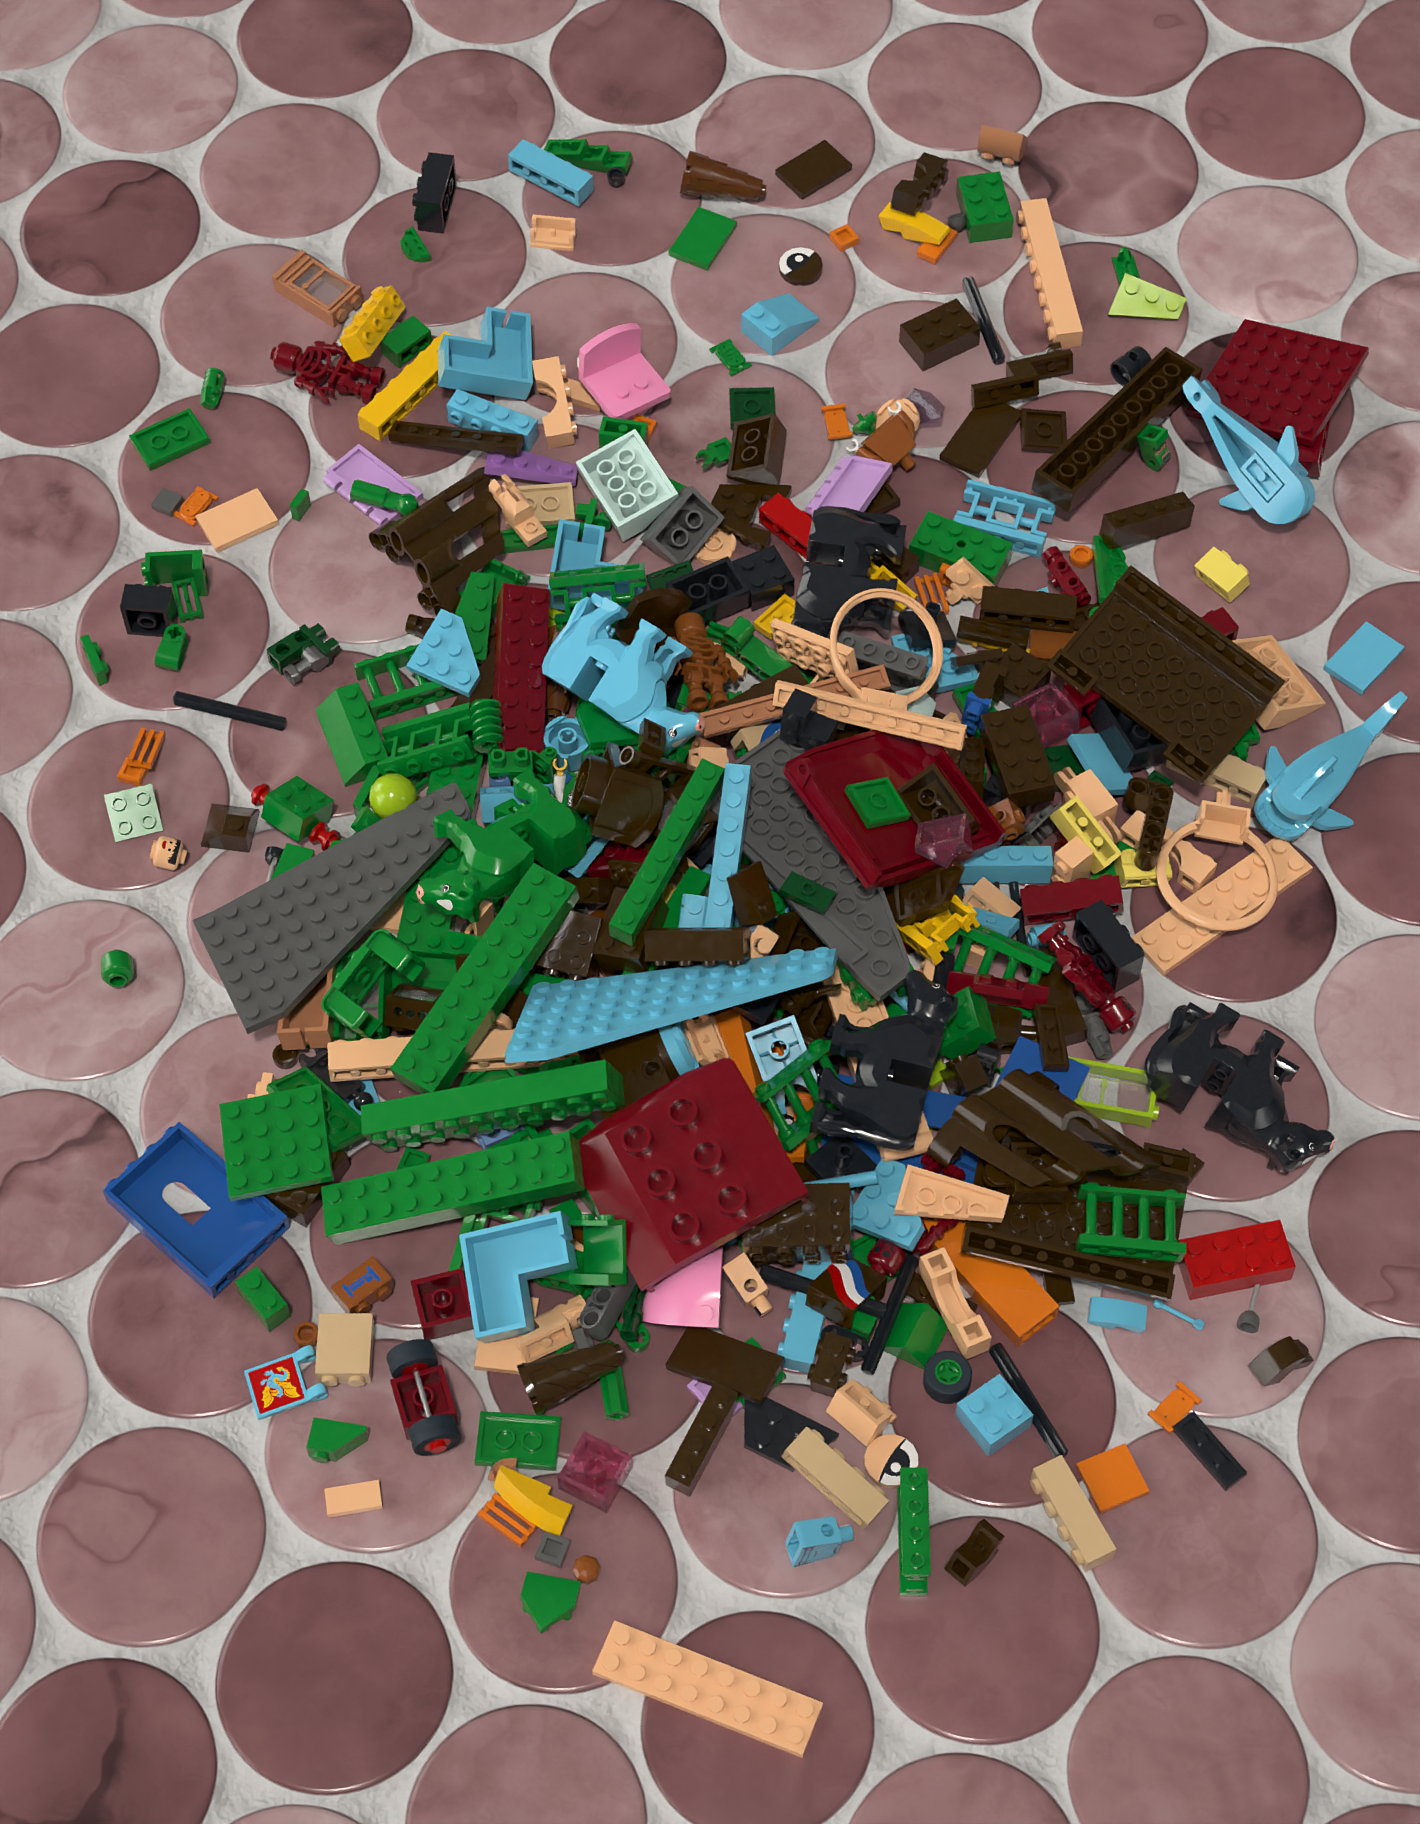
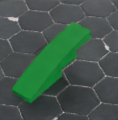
(588, 156)

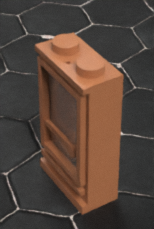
(317, 289)

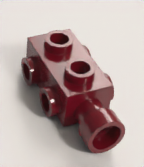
(1064, 576)

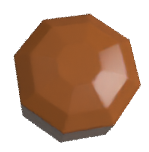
(306, 1334)
(586, 1569)

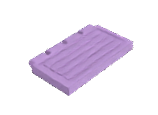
(365, 466)
(851, 484)

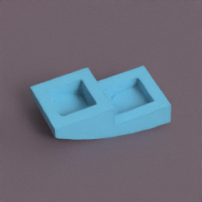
(1117, 1313)

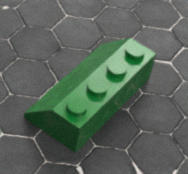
(351, 733)

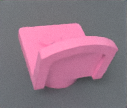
(620, 374)

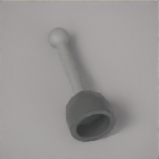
(1249, 1320)

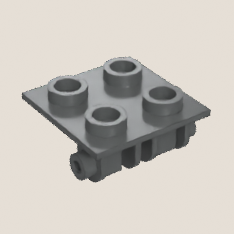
(1038, 828)

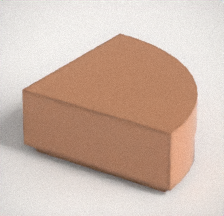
(510, 1463)

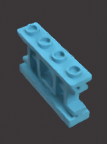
(1011, 502)

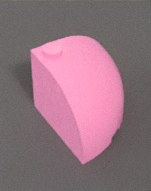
(688, 1295)

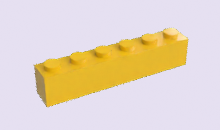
(402, 393)

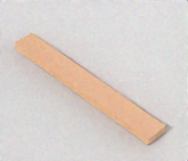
(879, 716)

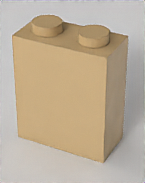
(345, 1349)

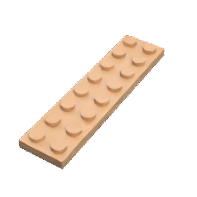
(1228, 897)
(708, 1689)

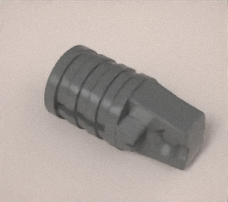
(1098, 1036)

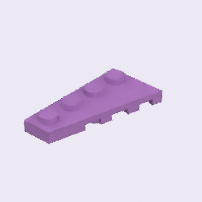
(531, 467)

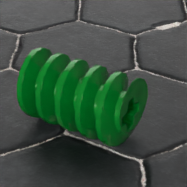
(486, 725)

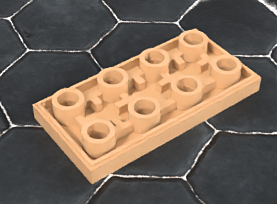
(810, 649)

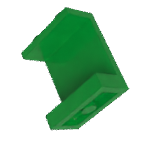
(175, 566)
(603, 1250)

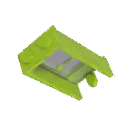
(1117, 1093)

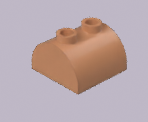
(1001, 144)

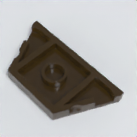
(924, 895)

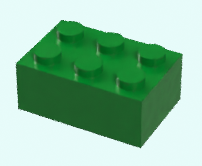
(985, 207)

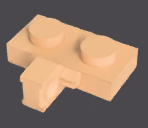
(966, 582)

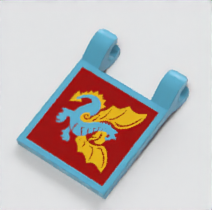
(280, 1385)

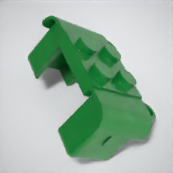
(360, 976)

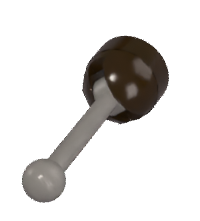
(1053, 347)

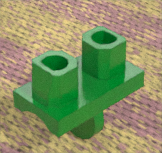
(590, 514)

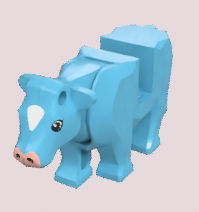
(633, 674)

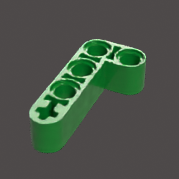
(751, 651)

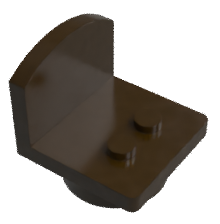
(660, 609)
(616, 799)

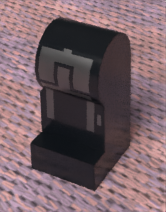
(990, 1061)

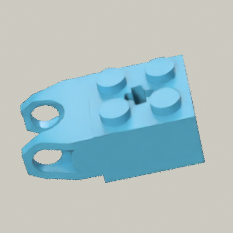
(770, 1063)

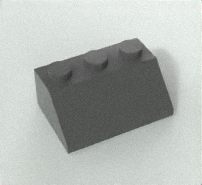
(682, 527)

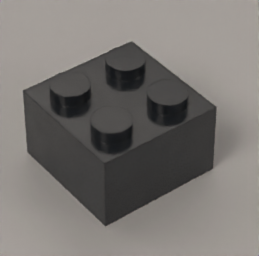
(765, 576)
(148, 609)

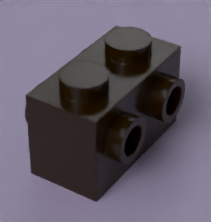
(829, 1371)

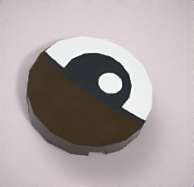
(800, 266)

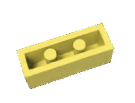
(1076, 820)

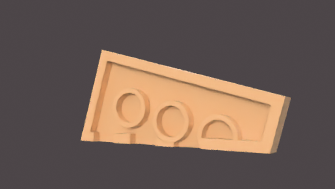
(941, 1196)

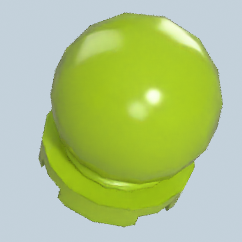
(391, 794)

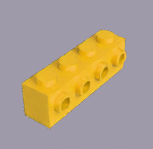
(372, 322)

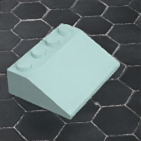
(627, 483)

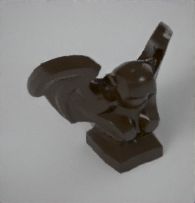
(802, 997)

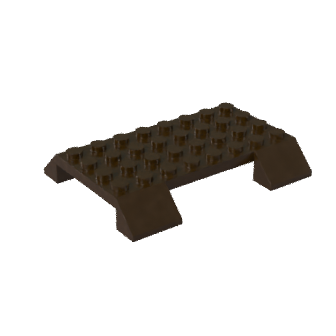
(1168, 673)
(1046, 1233)

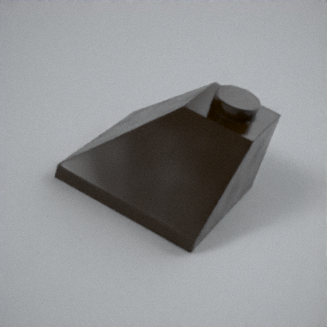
(230, 828)
(752, 895)

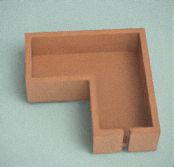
(307, 1021)

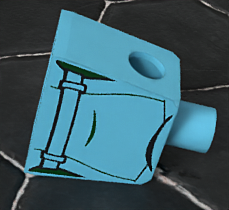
(816, 1540)

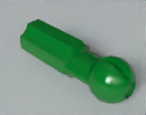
(383, 497)
(614, 1394)

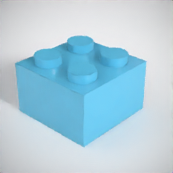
(994, 1415)

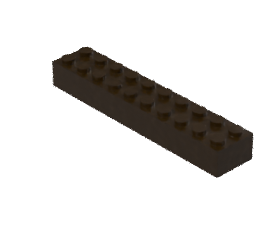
(1114, 430)

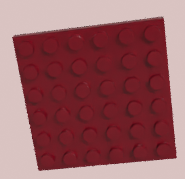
(1284, 378)

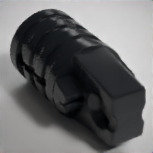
(942, 968)

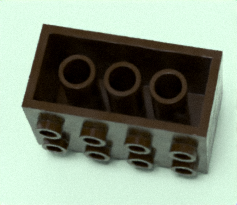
(571, 949)
(806, 1231)

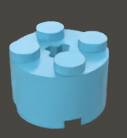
(568, 740)

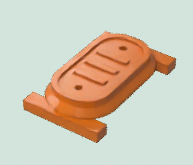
(836, 421)
(195, 505)
(1174, 1407)

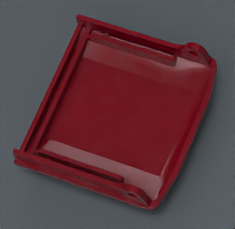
(887, 852)
(688, 1169)

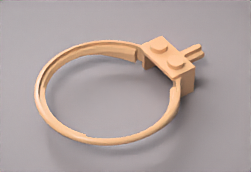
(876, 696)
(1225, 824)

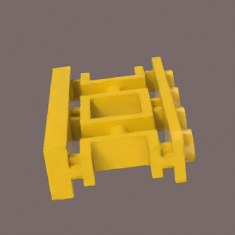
(939, 928)

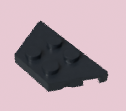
(774, 1427)

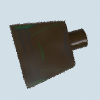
(1008, 1027)

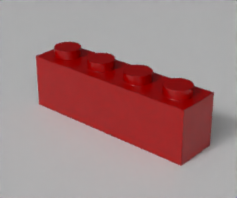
(787, 523)

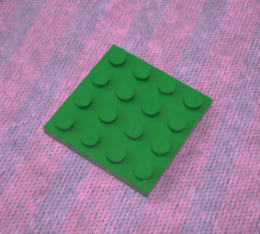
(276, 1142)

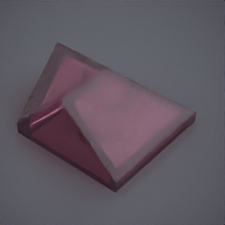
(943, 839)

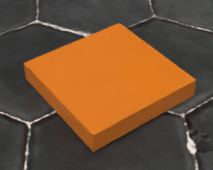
(1112, 1478)

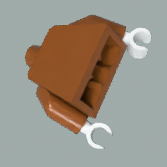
(890, 440)

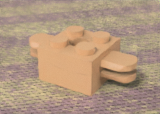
(1093, 796)

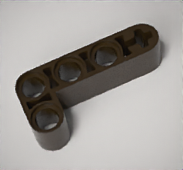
(1154, 800)

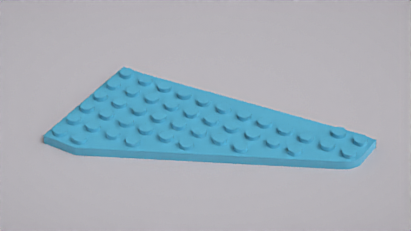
(604, 1009)

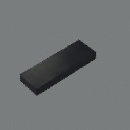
(1209, 1451)

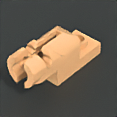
(517, 511)
(552, 1330)

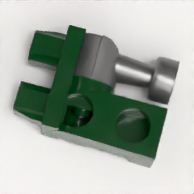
(303, 645)

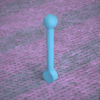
(1198, 1323)

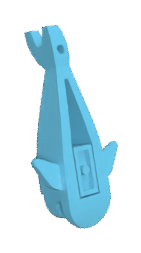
(1262, 468)
(1306, 788)

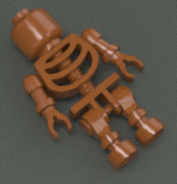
(698, 667)

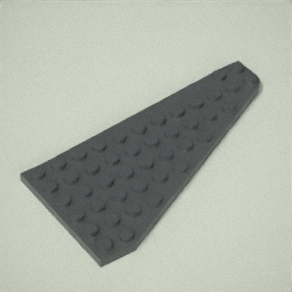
(789, 839)
(301, 923)

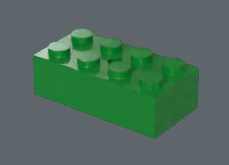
(947, 541)

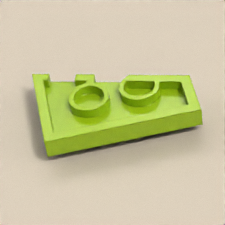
(1145, 299)

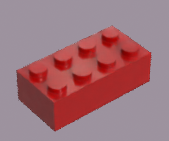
(1236, 1259)

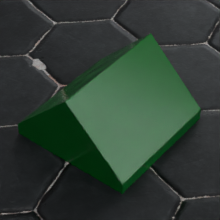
(916, 1334)

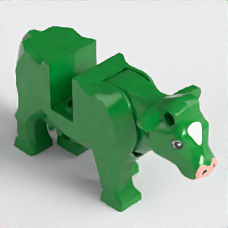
(501, 854)

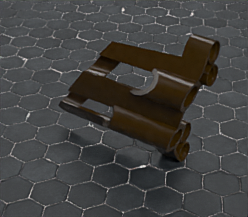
(428, 537)
(1042, 1114)

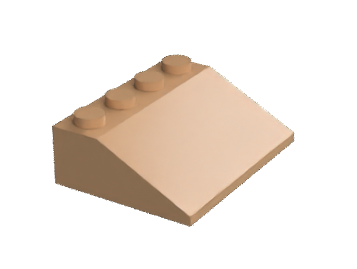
(1296, 695)

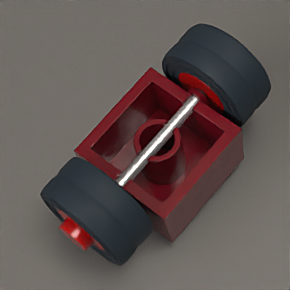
(423, 1397)

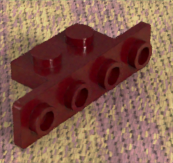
(999, 990)

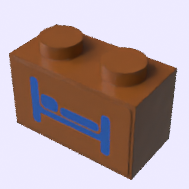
(363, 1287)

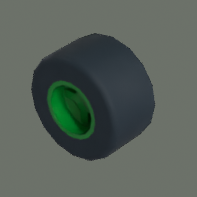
(947, 1366)

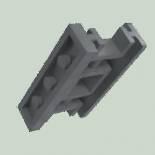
(902, 666)

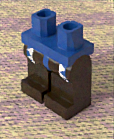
(986, 688)

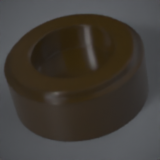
(284, 1058)

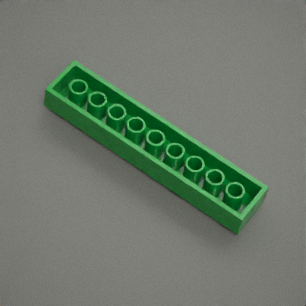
(423, 925)
(485, 982)
(493, 1105)
(452, 1188)

